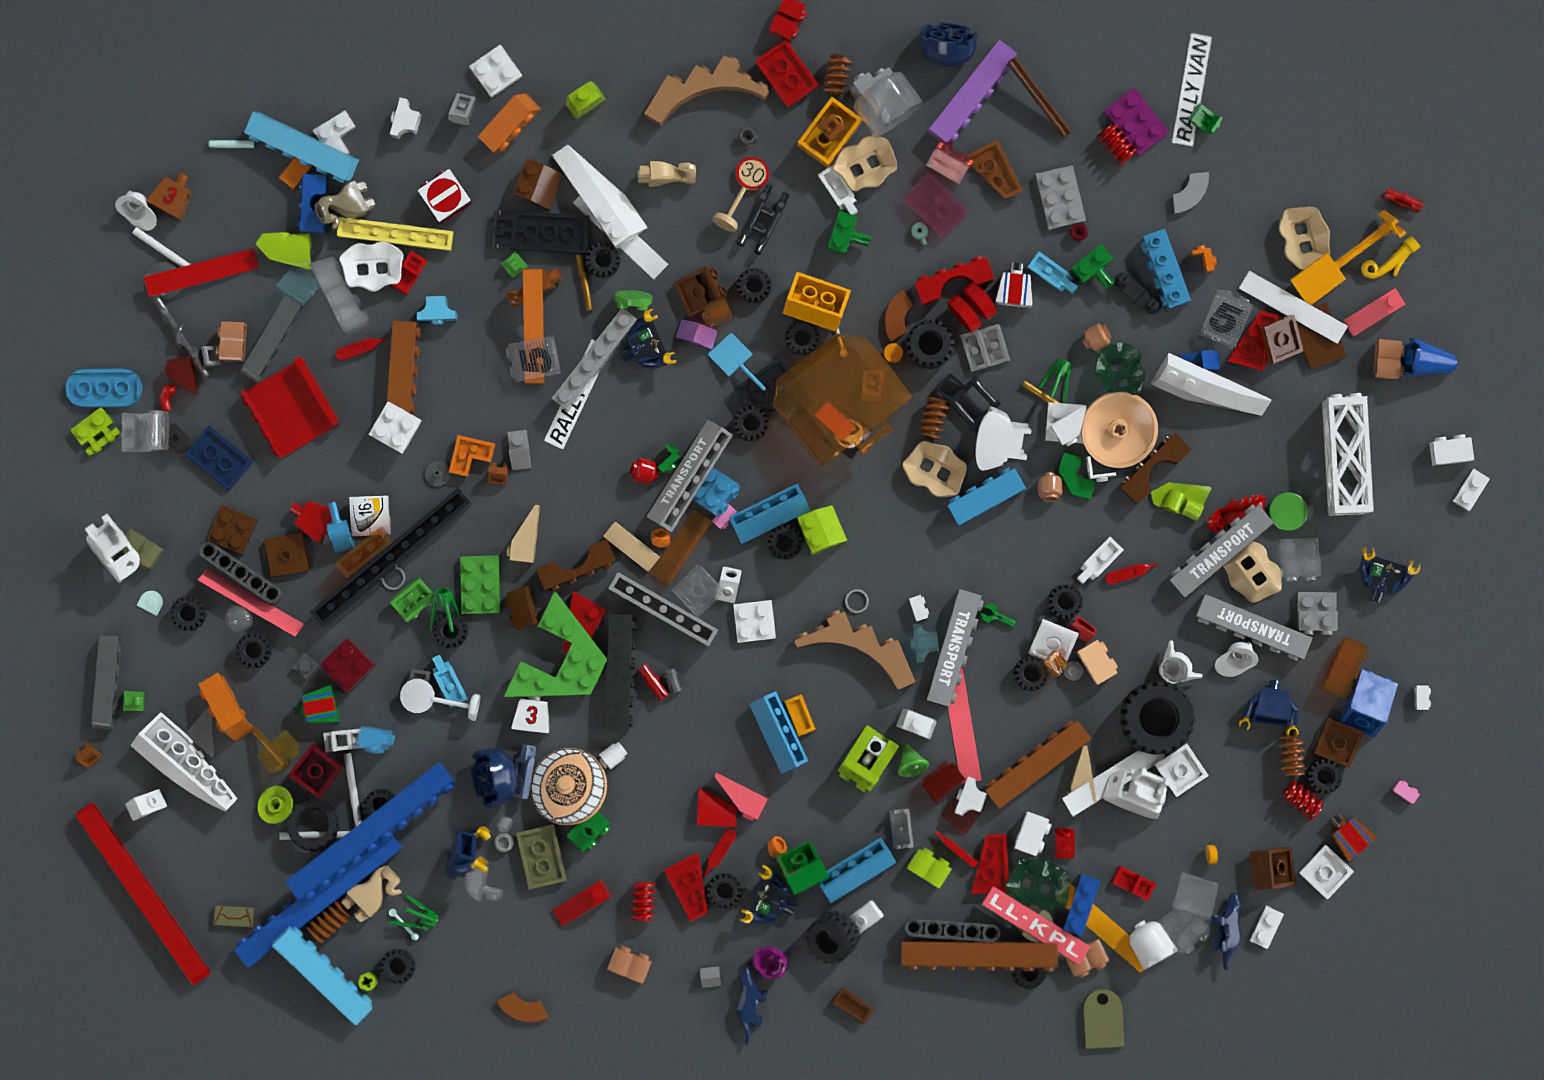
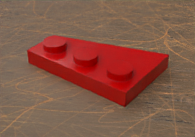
(1251, 348)
(588, 615)
(992, 865)
(689, 886)

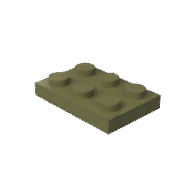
(541, 856)

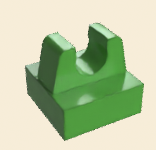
(514, 265)
(133, 701)

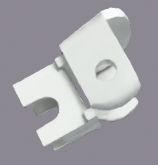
(999, 440)
(107, 542)
(1144, 794)

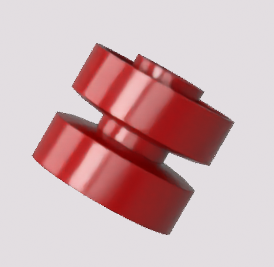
(976, 304)

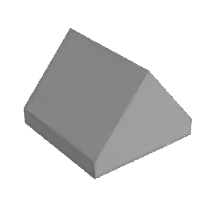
(209, 356)
(710, 977)

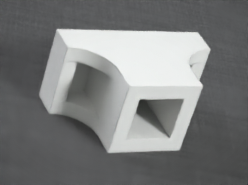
(404, 120)
(341, 740)
(970, 798)
(145, 804)
(866, 916)

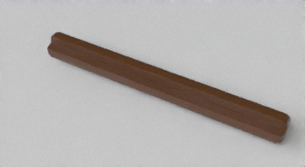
(1039, 97)

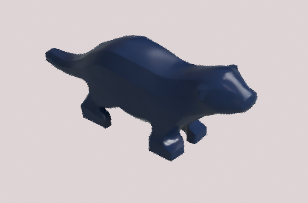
(1228, 929)
(748, 1003)

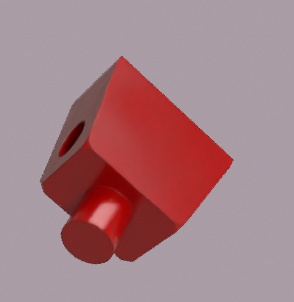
(312, 519)

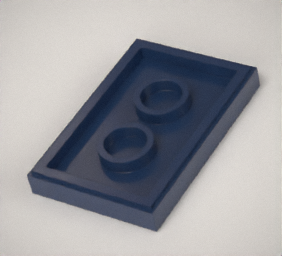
(219, 458)

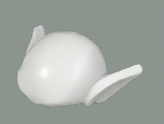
(1176, 667)

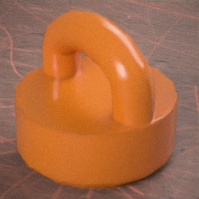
(660, 538)
(776, 846)

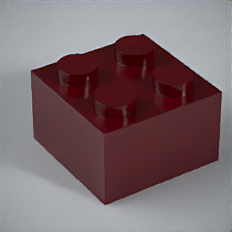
(348, 665)
(316, 771)

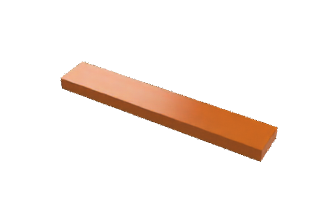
(533, 308)

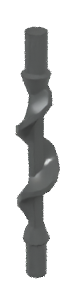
(179, 338)

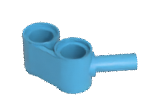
(339, 531)

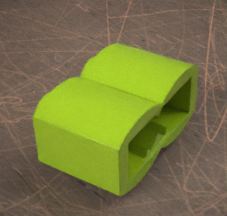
(928, 867)

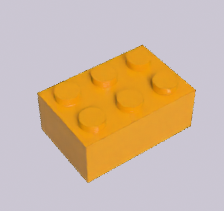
(818, 145)
(816, 301)

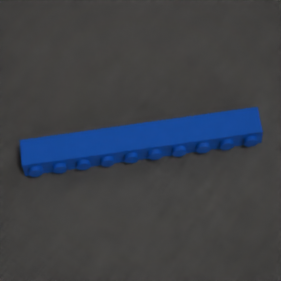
(371, 832)
(300, 913)

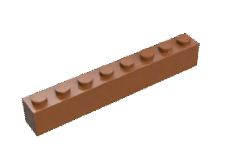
(980, 954)

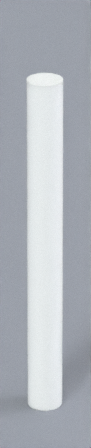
(159, 247)
(352, 789)
(311, 835)

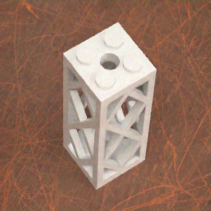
(1360, 440)

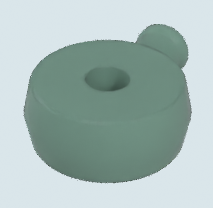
(920, 236)

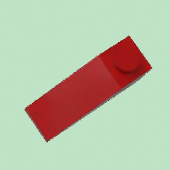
(582, 902)

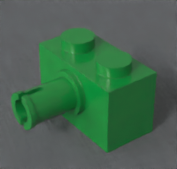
(845, 234)
(1093, 266)
(585, 833)

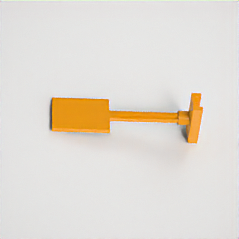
(1325, 273)

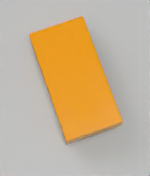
(799, 715)

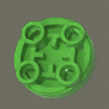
(634, 298)
(1288, 511)

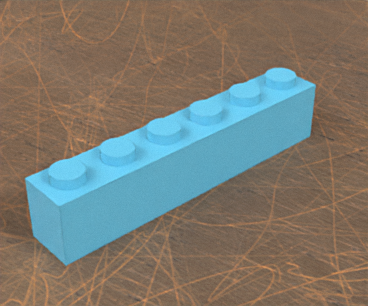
(301, 146)
(322, 974)

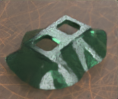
(1132, 372)
(1041, 871)

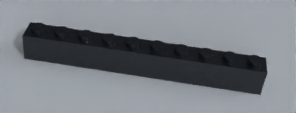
(391, 557)

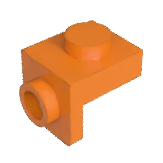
(1208, 260)

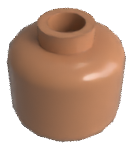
(1096, 337)
(1049, 487)

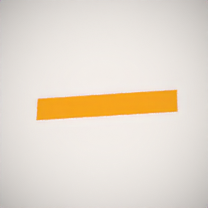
(1109, 932)

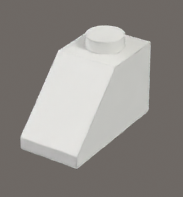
(1069, 426)

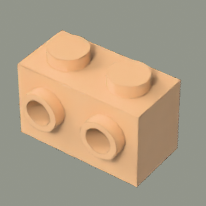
(1097, 661)

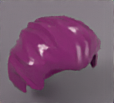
(769, 962)

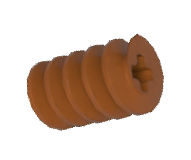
(837, 75)
(933, 418)
(1292, 755)
(328, 922)

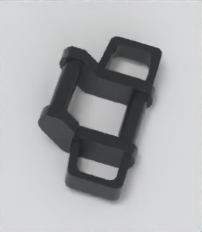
(974, 382)

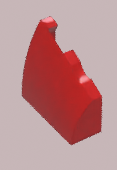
(714, 810)

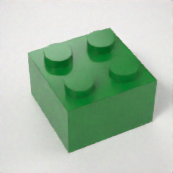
(802, 867)

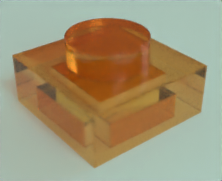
(1055, 663)

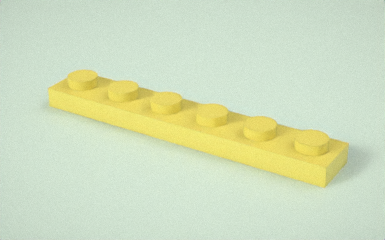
(395, 234)

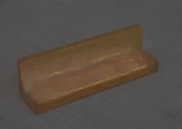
(681, 547)

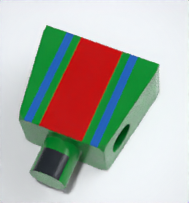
(319, 706)

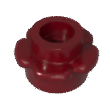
(1078, 227)

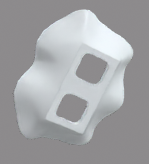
(371, 255)

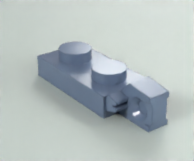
(524, 768)

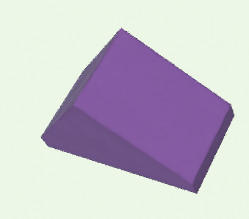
(696, 334)

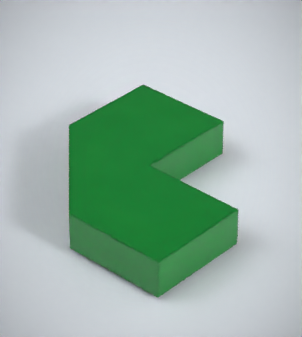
(1076, 485)

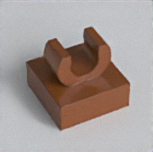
(831, 127)
(497, 475)
(88, 755)

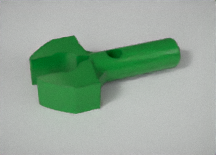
(997, 616)

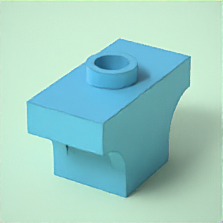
(436, 311)

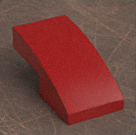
(410, 272)
(1133, 882)

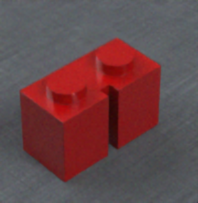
(786, 21)

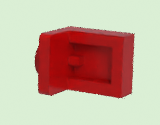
(1064, 843)

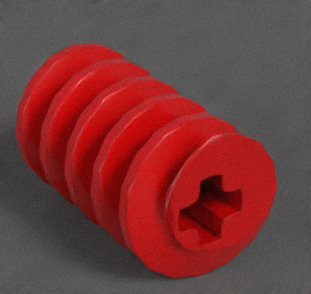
(1117, 144)
(1302, 799)
(642, 901)

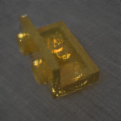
(286, 746)

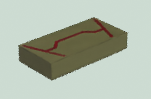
(234, 916)

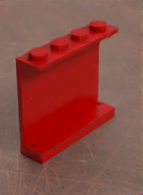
(290, 408)

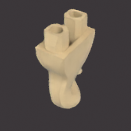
(663, 173)
(370, 894)

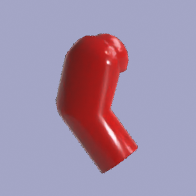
(164, 396)

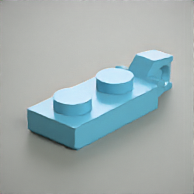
(1052, 273)
(448, 681)

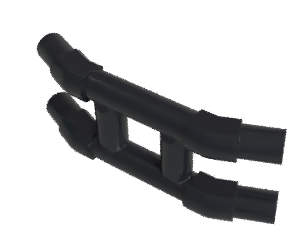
(760, 208)

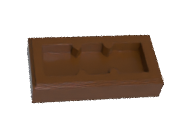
(853, 1005)

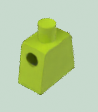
(584, 99)

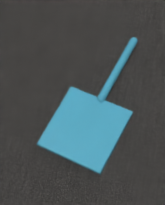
(731, 355)

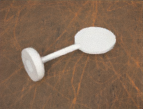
(418, 697)

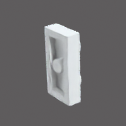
(1471, 489)
(1266, 927)

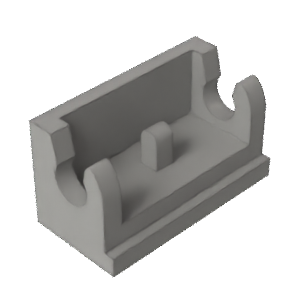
(901, 828)

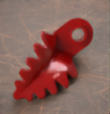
(1232, 510)

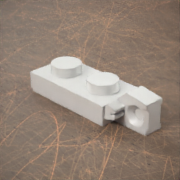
(838, 190)
(1100, 560)

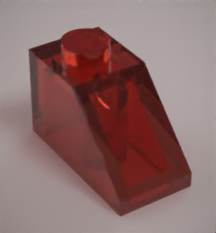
(183, 373)

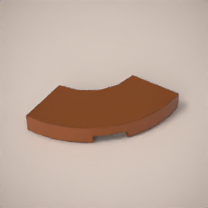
(896, 315)
(522, 1009)

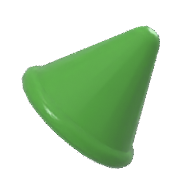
(911, 763)

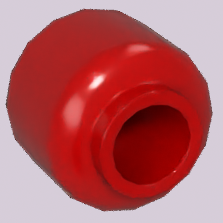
(644, 471)

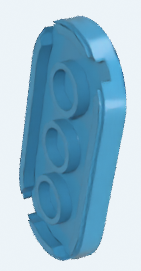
(103, 388)

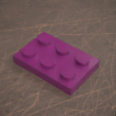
(1136, 121)

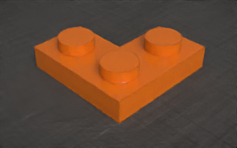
(469, 449)

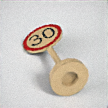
(752, 175)

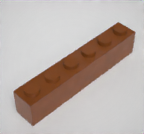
(402, 365)
(1037, 764)

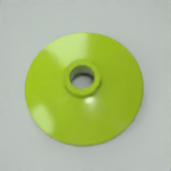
(268, 804)

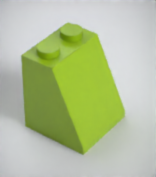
(821, 529)

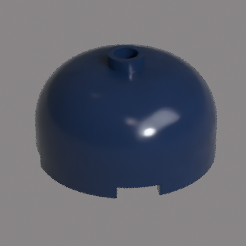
(945, 48)
(503, 776)

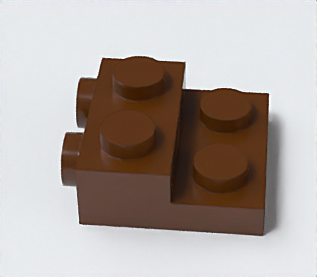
(699, 290)

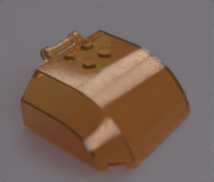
(839, 397)

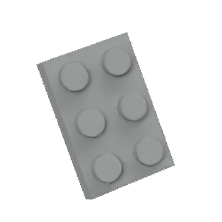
(1060, 197)

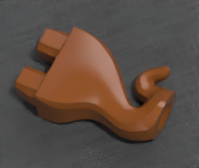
(550, 278)

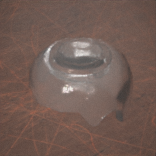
(238, 617)

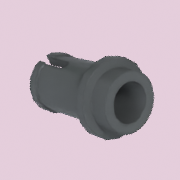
(672, 680)

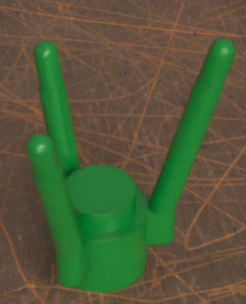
(1060, 369)
(443, 597)
(427, 919)

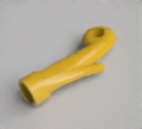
(1395, 261)

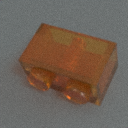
(717, 314)

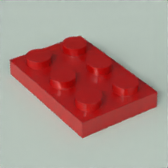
(786, 73)

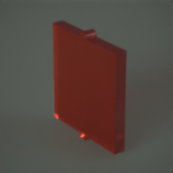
(964, 822)

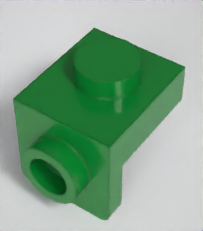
(1205, 119)
(669, 464)

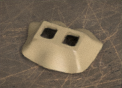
(858, 155)
(1317, 234)
(942, 457)
(1242, 579)

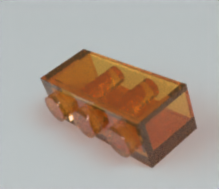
(364, 552)
(1345, 667)

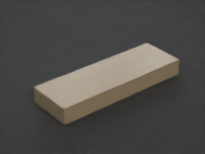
(631, 546)

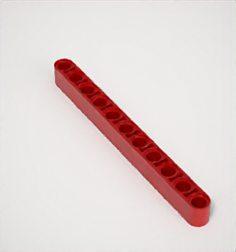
(143, 893)

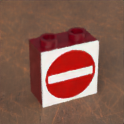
(444, 196)

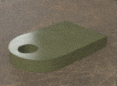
(1103, 1021)

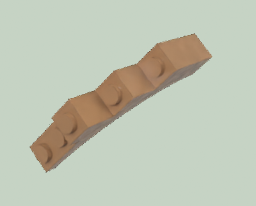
(700, 81)
(839, 631)

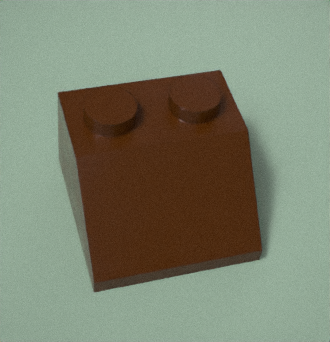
(538, 184)
(522, 608)
(1272, 868)

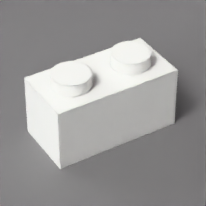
(919, 610)
(1421, 697)

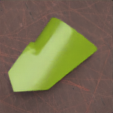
(287, 248)
(1181, 498)

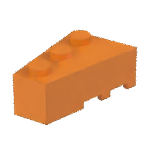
(509, 122)
(224, 707)

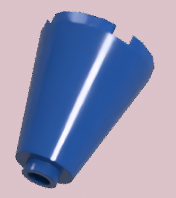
(1426, 359)

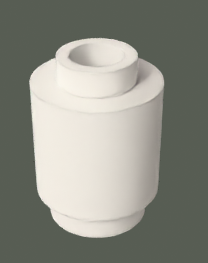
(612, 755)

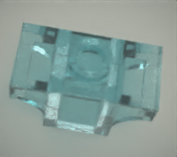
(923, 642)

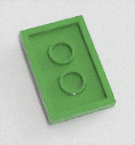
(480, 584)

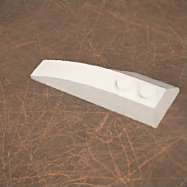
(601, 197)
(1205, 387)
(179, 760)

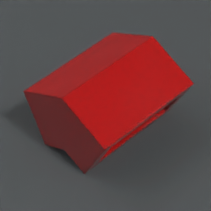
(1084, 629)

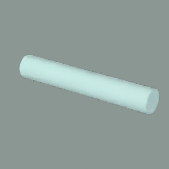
(231, 144)

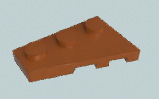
(995, 168)

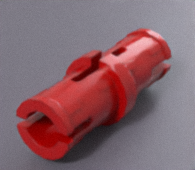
(1403, 200)
(653, 682)

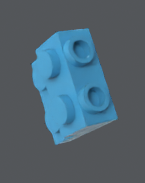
(716, 492)

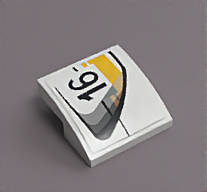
(369, 514)

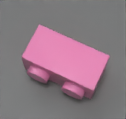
(722, 520)
(1404, 791)

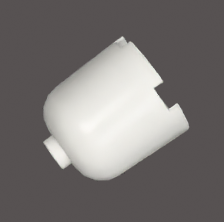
(1151, 943)

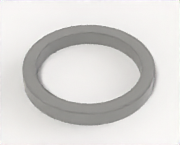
(395, 588)
(867, 599)

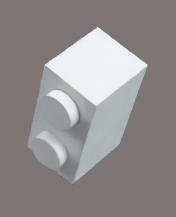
(1451, 451)
(1031, 833)

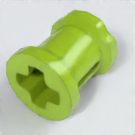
(366, 987)

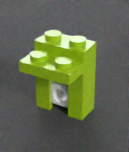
(861, 775)

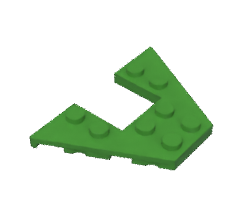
(580, 668)

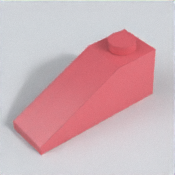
(1374, 312)
(745, 799)

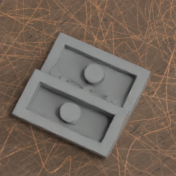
(985, 348)

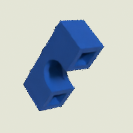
(312, 188)
(1081, 905)

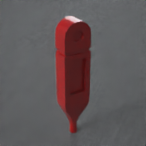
(358, 348)
(1128, 573)
(954, 847)
(720, 850)

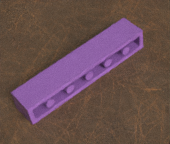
(972, 93)

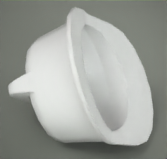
(136, 210)
(1237, 660)

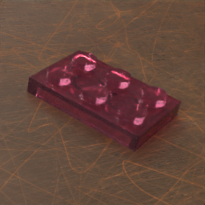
(935, 205)

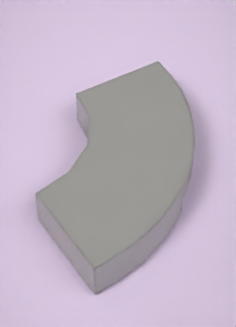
(1192, 193)

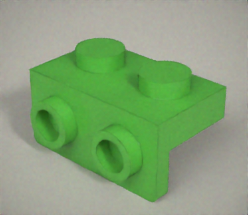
(412, 599)

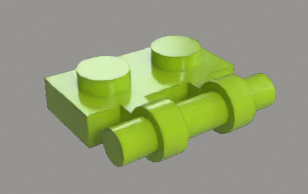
(91, 427)

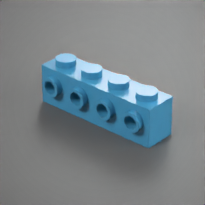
(1165, 269)
(987, 496)
(769, 514)
(778, 732)
(375, 739)
(857, 870)

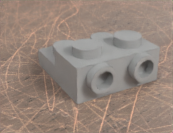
(864, 81)
(1317, 613)

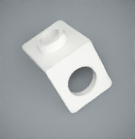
(1101, 477)
(729, 584)

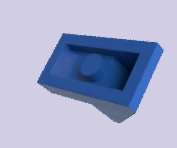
(1205, 359)

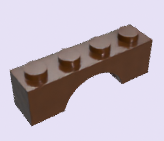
(1172, 451)
(599, 556)

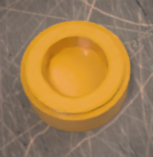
(893, 353)
(1211, 854)

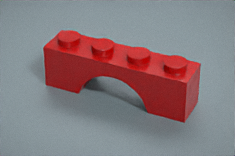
(930, 288)

